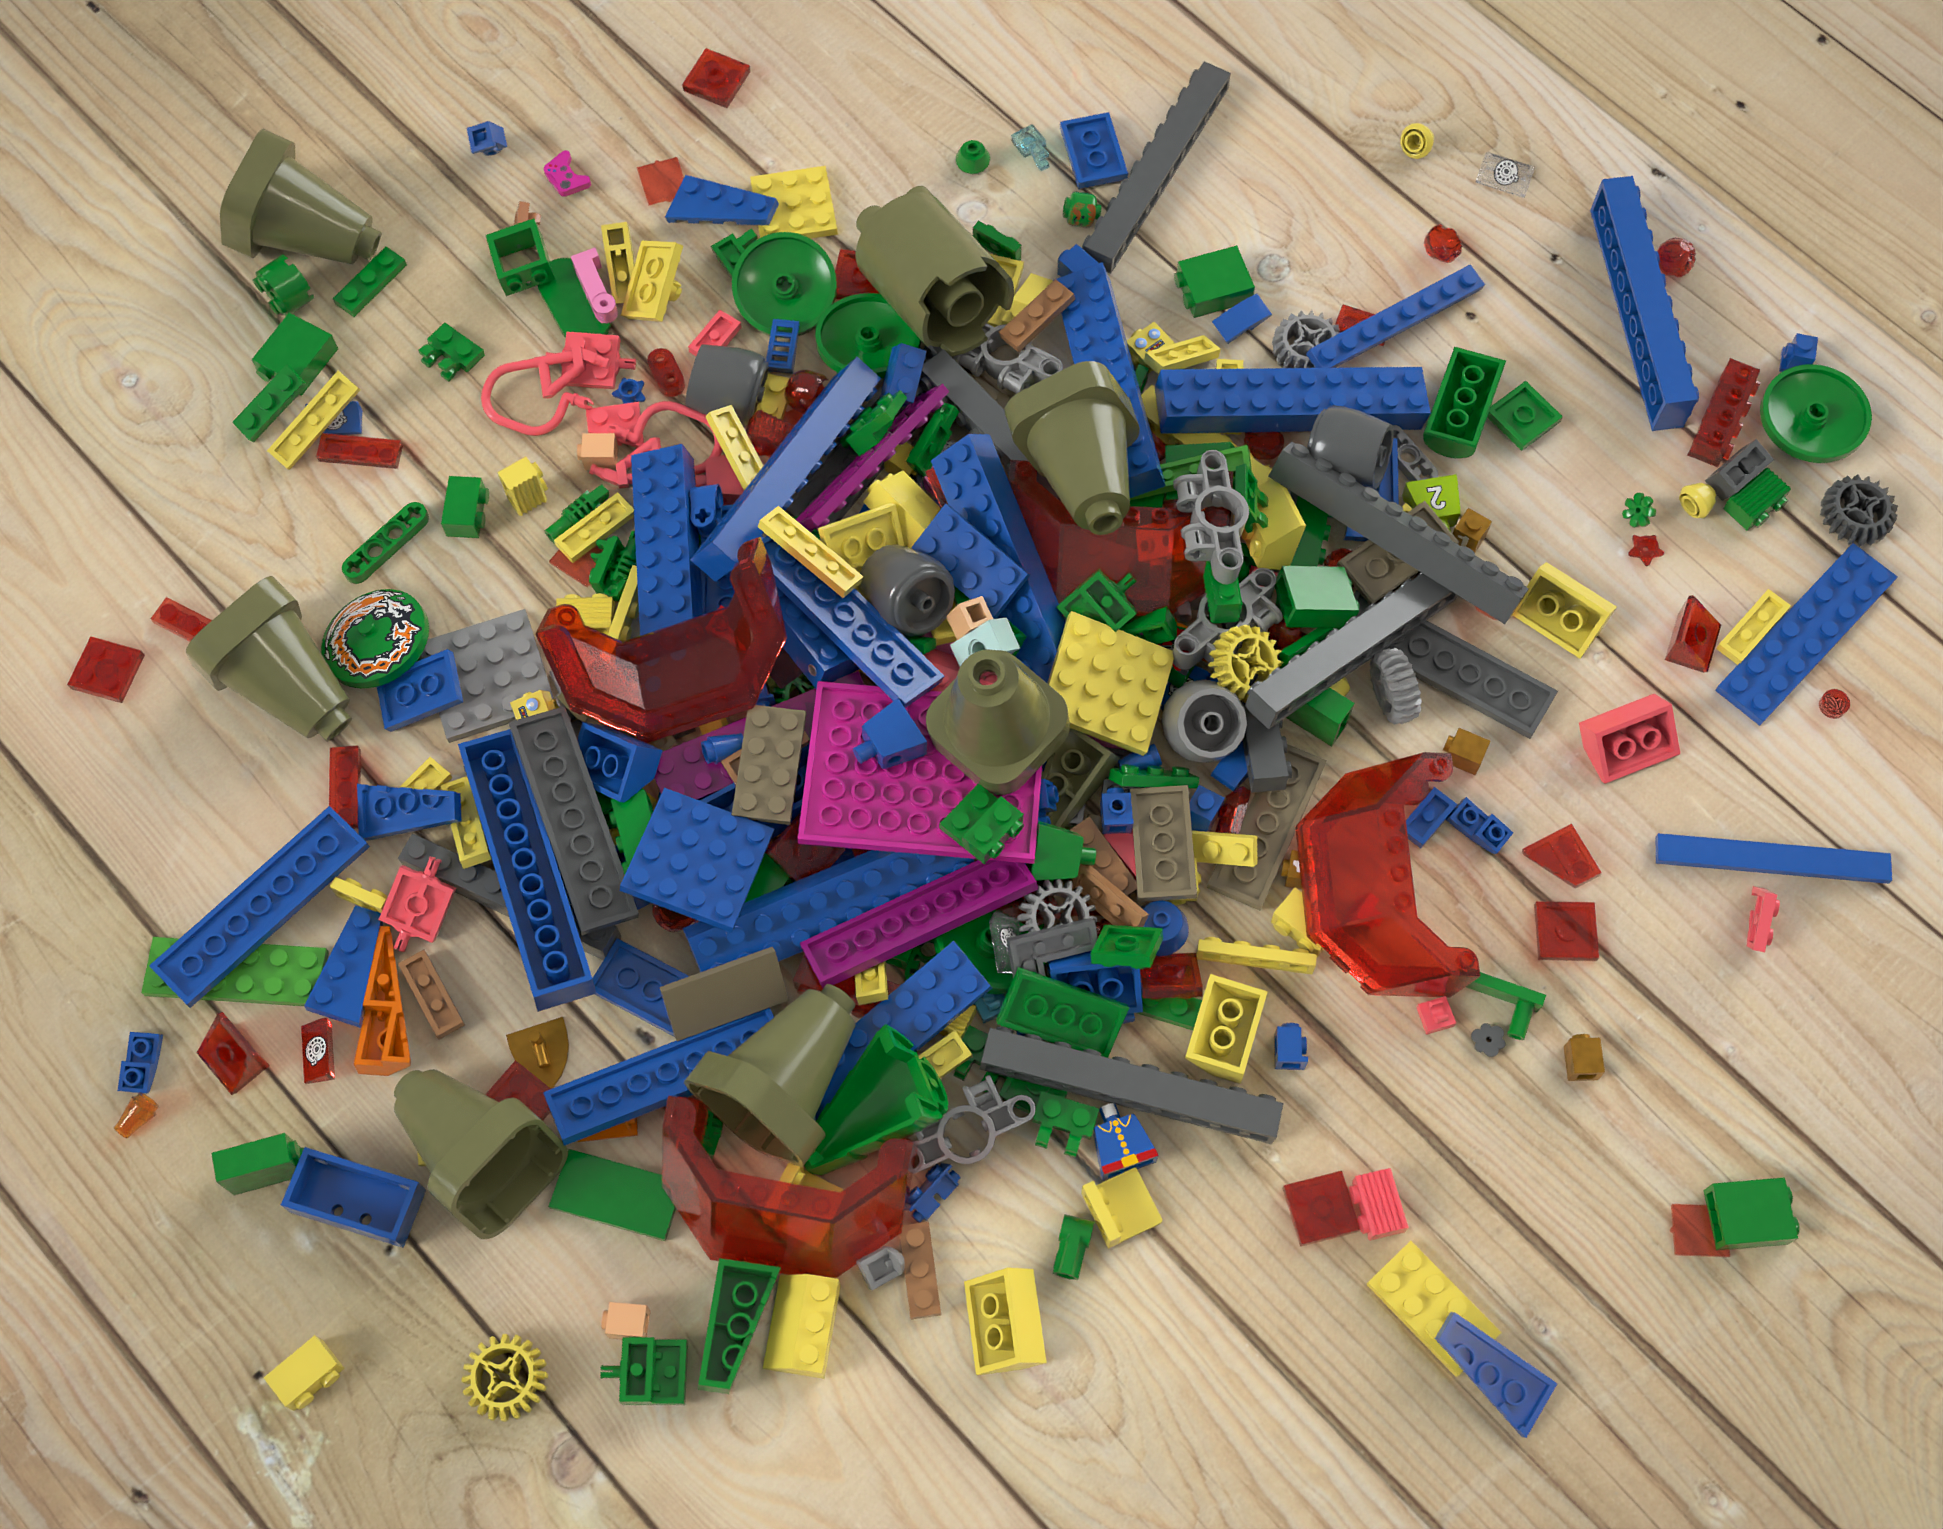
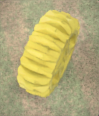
(1253, 658)
(483, 1362)

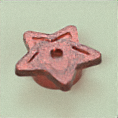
(1650, 543)

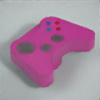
(563, 177)

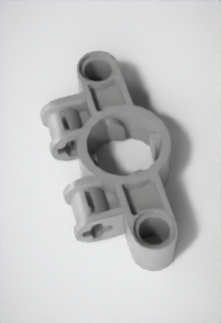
(1015, 375)
(1210, 542)
(1255, 611)
(997, 1117)

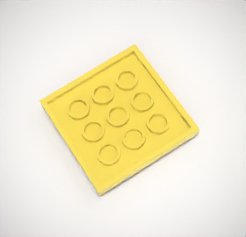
(1110, 682)

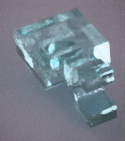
(1031, 142)

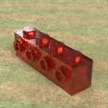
(1724, 412)

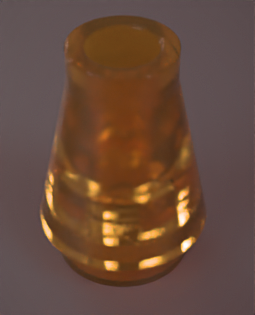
(136, 1114)

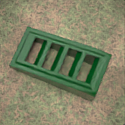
(1160, 620)

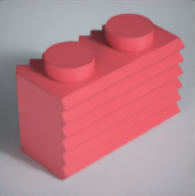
(1379, 1204)

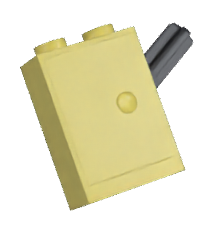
(913, 505)

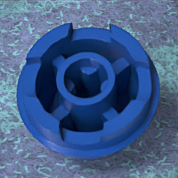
(1174, 924)

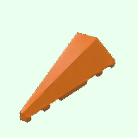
(383, 1034)

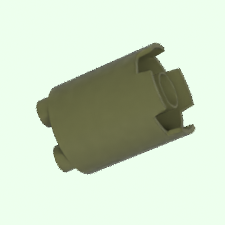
(931, 270)

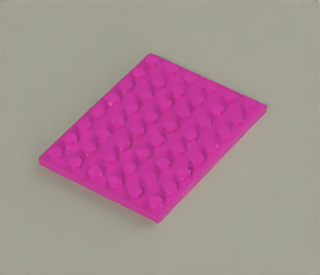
(895, 806)

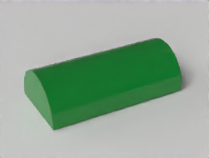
(1463, 403)

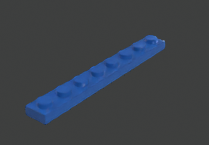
(1396, 319)

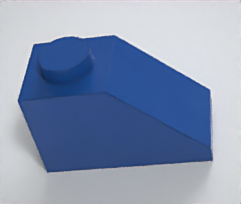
(1204, 809)

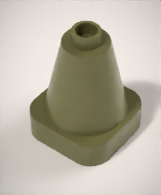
(290, 208)
(1078, 438)
(272, 661)
(999, 729)
(779, 1076)
(481, 1152)

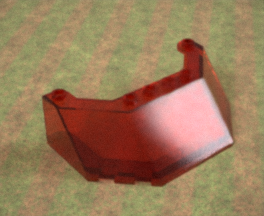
(1144, 545)
(677, 672)
(1362, 883)
(779, 1220)

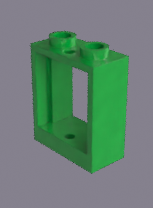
(514, 240)

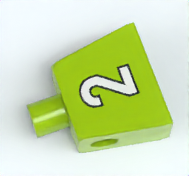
(1439, 494)

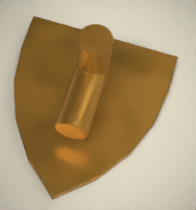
(542, 1049)

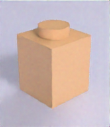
(598, 450)
(968, 616)
(625, 1320)

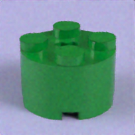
(283, 286)

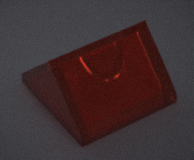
(1693, 636)
(230, 1054)

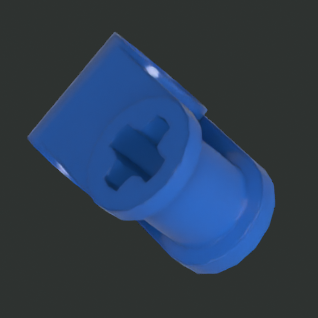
(706, 508)

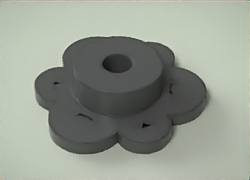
(1495, 1036)

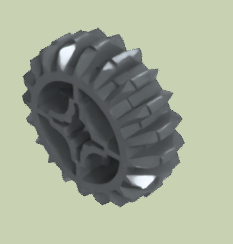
(1861, 501)

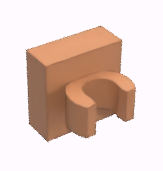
(522, 214)

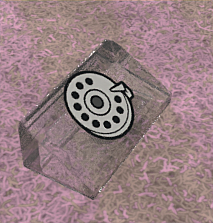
(1505, 174)
(1003, 927)

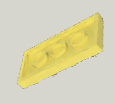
(1424, 1298)

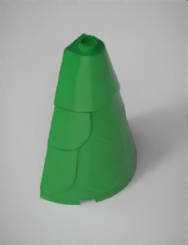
(880, 1099)

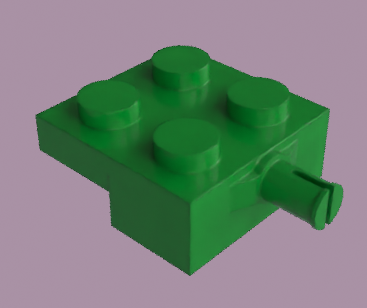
(873, 423)
(1101, 600)
(651, 1371)

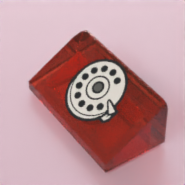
(318, 1051)

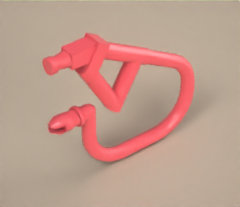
(579, 357)
(621, 477)

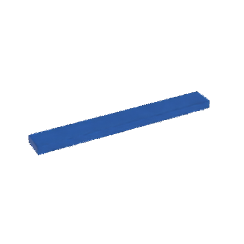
(1773, 858)

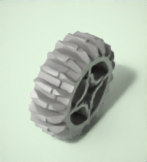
(1308, 331)
(1395, 686)
(1048, 911)

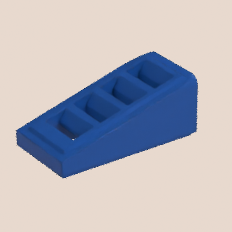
(782, 366)

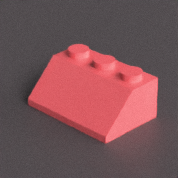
(1630, 737)

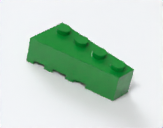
(735, 1311)

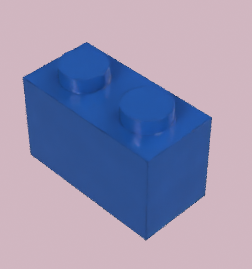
(903, 371)

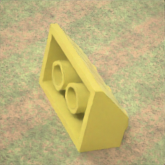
(1278, 542)
(1563, 610)
(1226, 1028)
(1005, 1321)
(802, 1325)

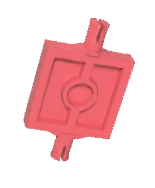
(603, 345)
(417, 904)

